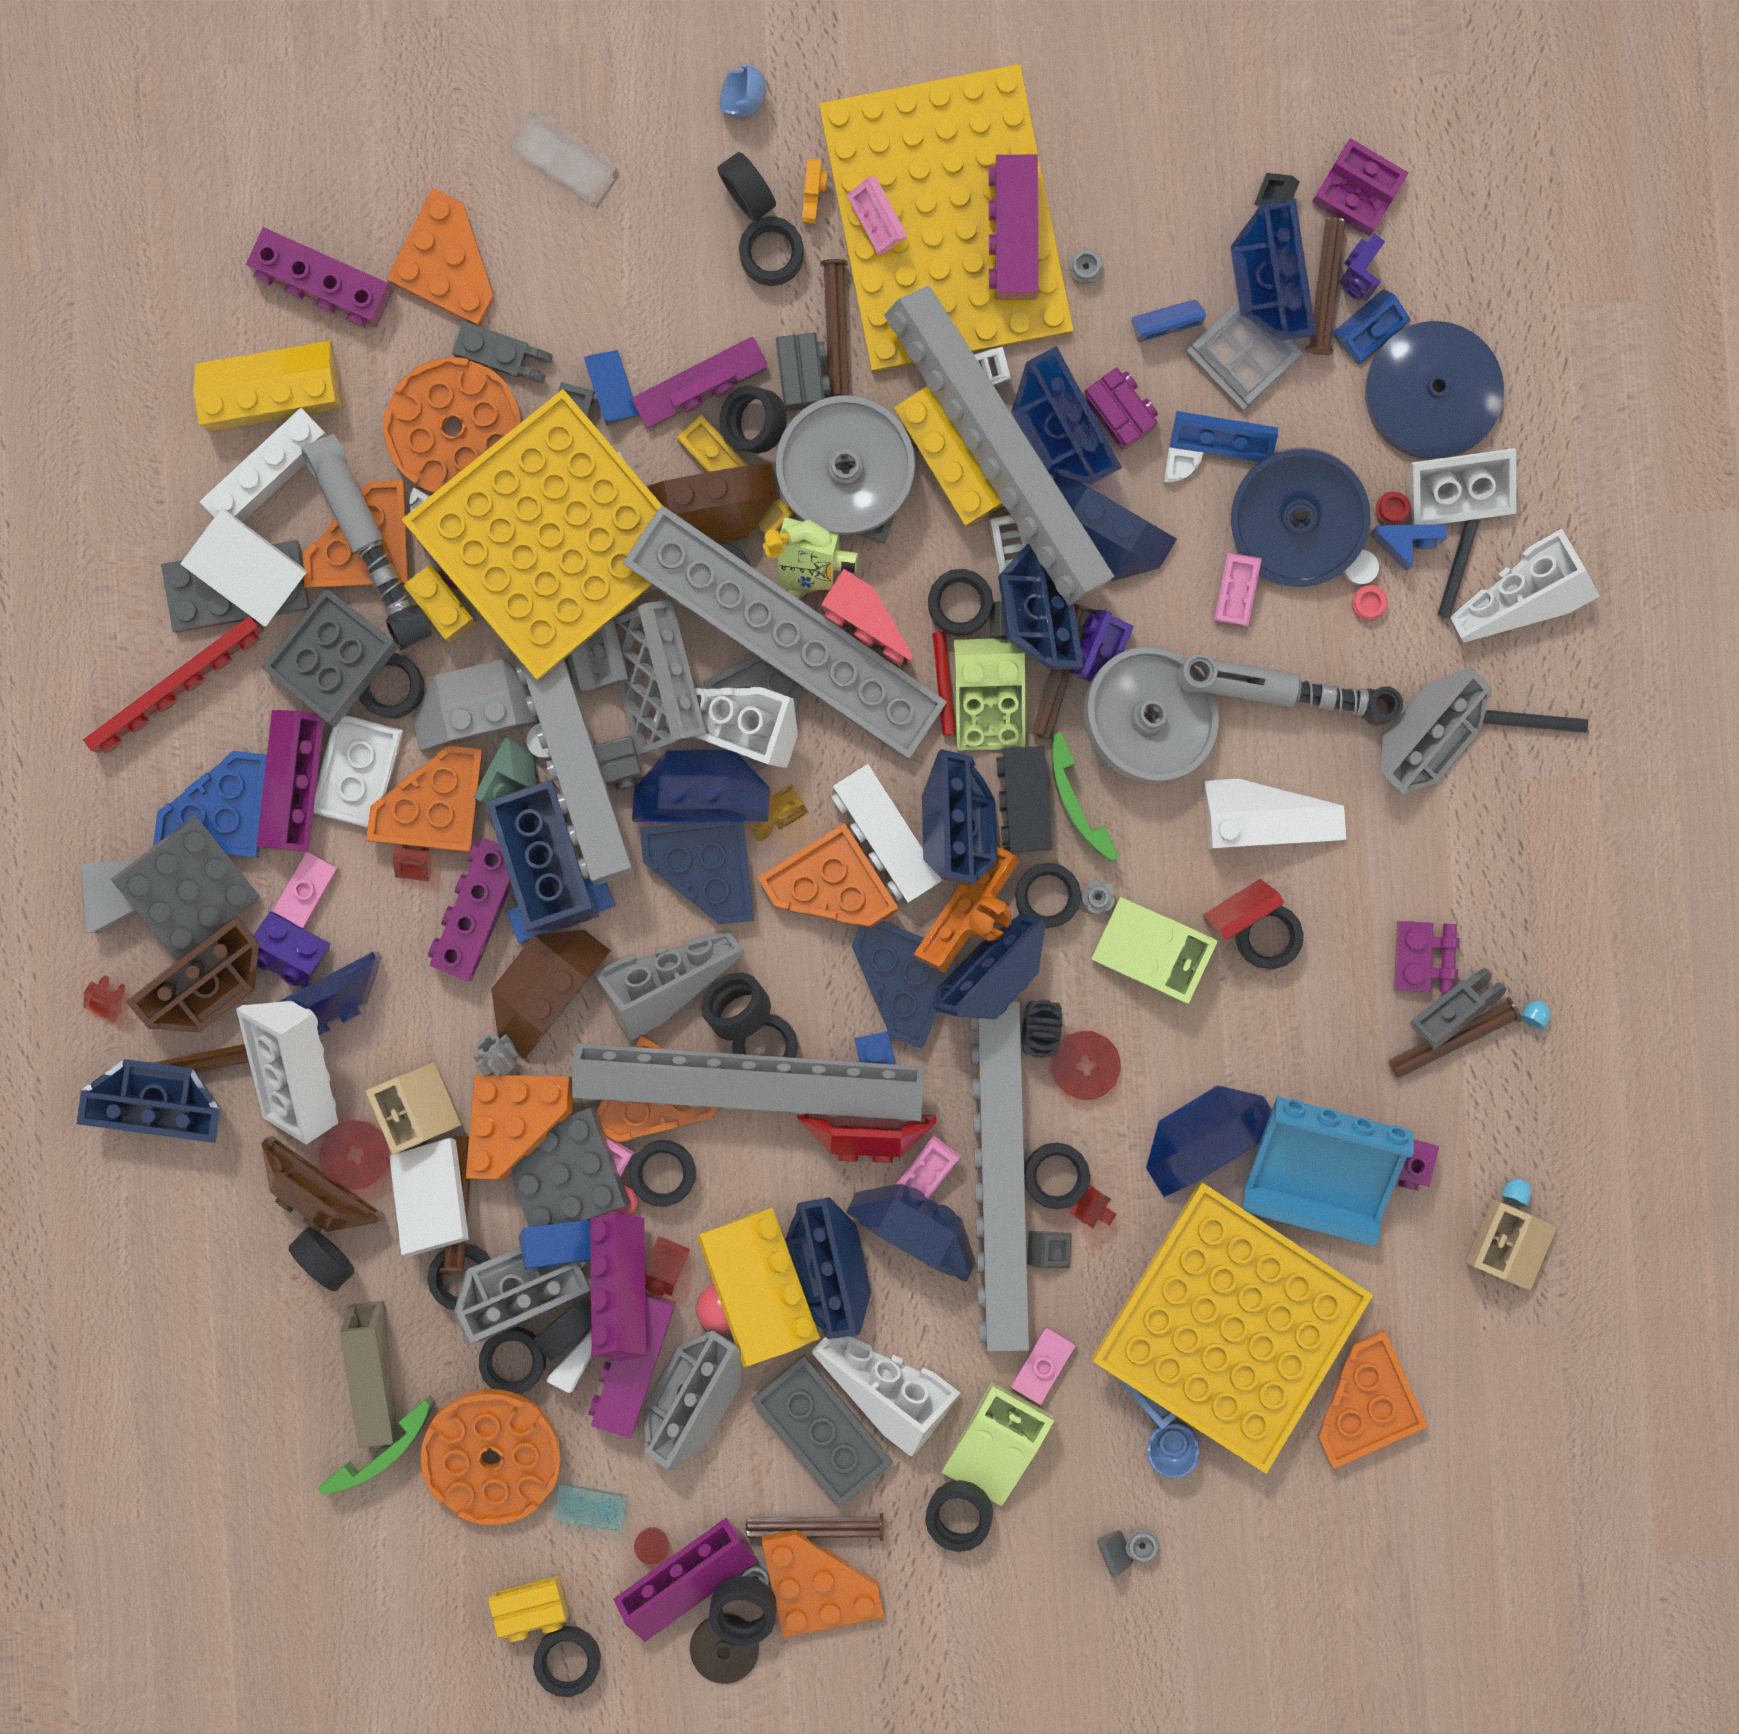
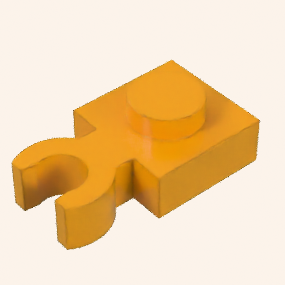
(814, 184)

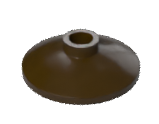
(712, 1665)

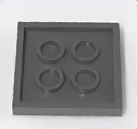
(330, 657)
(185, 887)
(569, 1174)

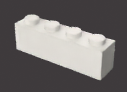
(264, 468)
(886, 832)

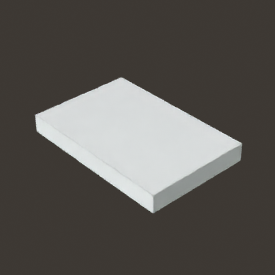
(243, 567)
(356, 769)
(428, 1197)

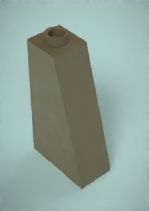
(369, 1374)

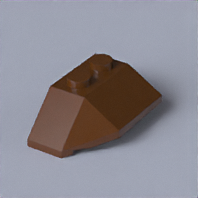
(720, 502)
(201, 982)
(543, 984)
(309, 1191)

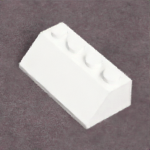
(288, 1068)

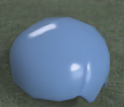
(743, 92)
(1173, 1450)

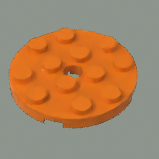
(431, 397)
(483, 1490)

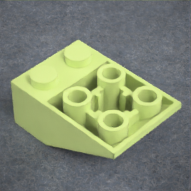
(989, 694)
(1154, 950)
(998, 1442)

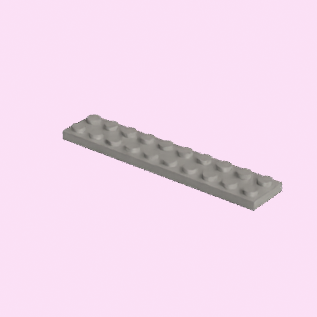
(784, 632)

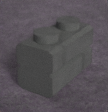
(801, 370)
(619, 762)

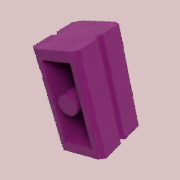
(1120, 408)

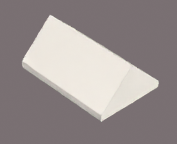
(1462, 487)

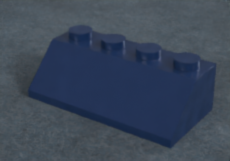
(542, 859)

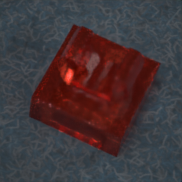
(412, 863)
(102, 1001)
(1093, 1208)

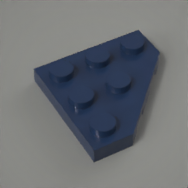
(705, 865)
(898, 981)

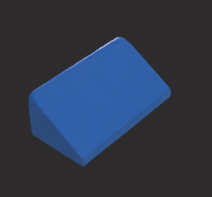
(1168, 320)
(1372, 325)
(611, 387)
(555, 1244)

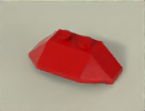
(866, 1137)

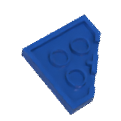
(224, 802)

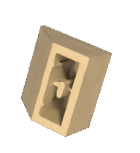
(413, 1107)
(1511, 1244)

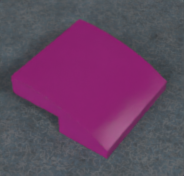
(1360, 187)

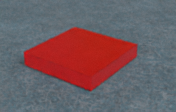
(1243, 909)

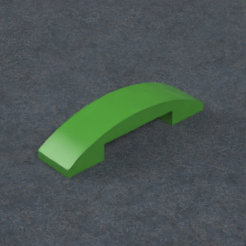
(1099, 839)
(349, 1476)

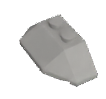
(472, 705)
(1434, 730)
(506, 1295)
(691, 1398)

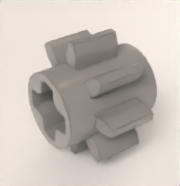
(495, 1055)

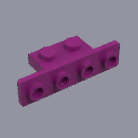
(693, 386)

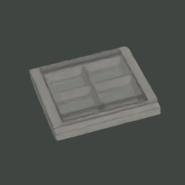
(1242, 356)

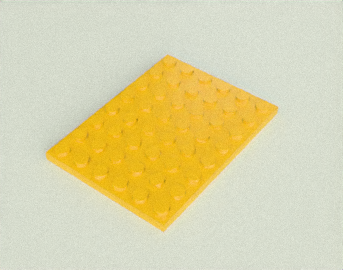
(933, 160)

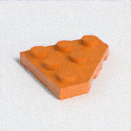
(444, 261)
(330, 558)
(432, 804)
(830, 882)
(636, 1119)
(512, 1120)
(1369, 1403)
(816, 1586)

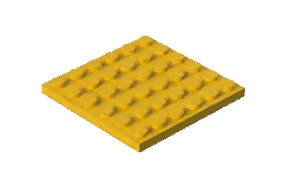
(541, 533)
(1232, 1327)

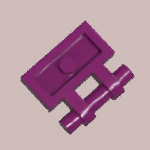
(1414, 956)

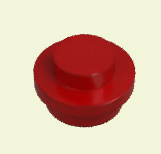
(1393, 508)

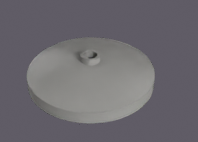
(849, 433)
(1177, 726)

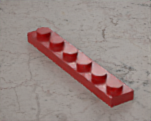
(163, 694)

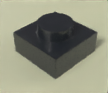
(1276, 188)

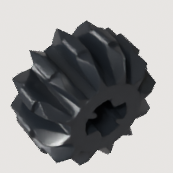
(1042, 1028)

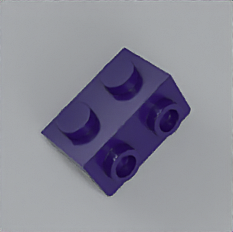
(1356, 280)
(1102, 640)
(289, 950)

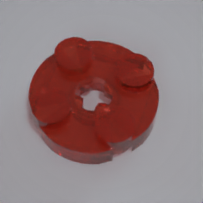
(1098, 1049)
(336, 1146)

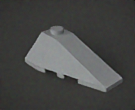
(655, 987)

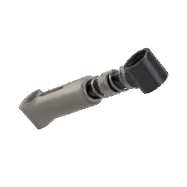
(330, 468)
(1285, 689)

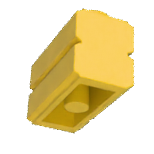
(440, 603)
(529, 1608)

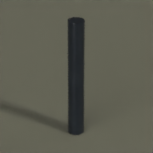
(1458, 568)
(1536, 721)

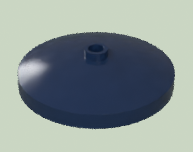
(1412, 412)
(1306, 549)

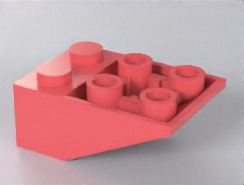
(859, 608)

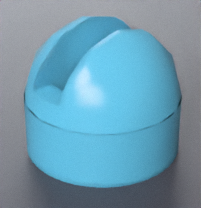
(1536, 1014)
(1517, 1192)

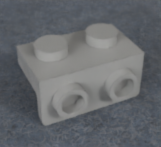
(598, 661)

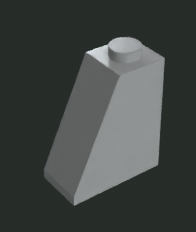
(102, 899)

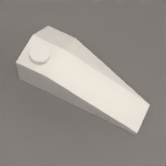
(1540, 587)
(749, 722)
(1260, 815)
(895, 1397)

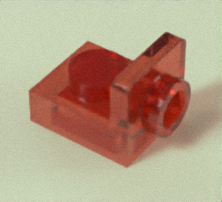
(664, 1266)

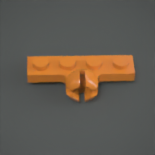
(969, 913)

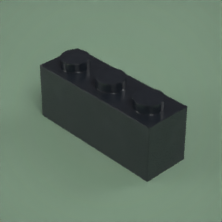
(1024, 799)

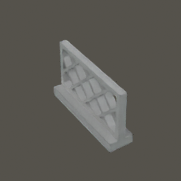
(668, 673)

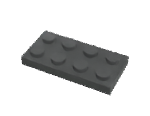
(198, 605)
(822, 1430)

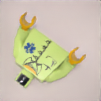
(807, 556)

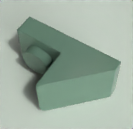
(508, 769)

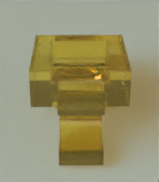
(784, 809)

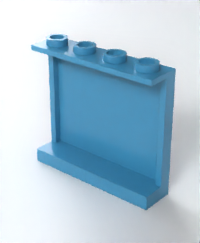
(1326, 1170)

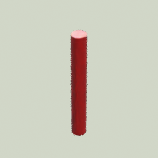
(944, 682)

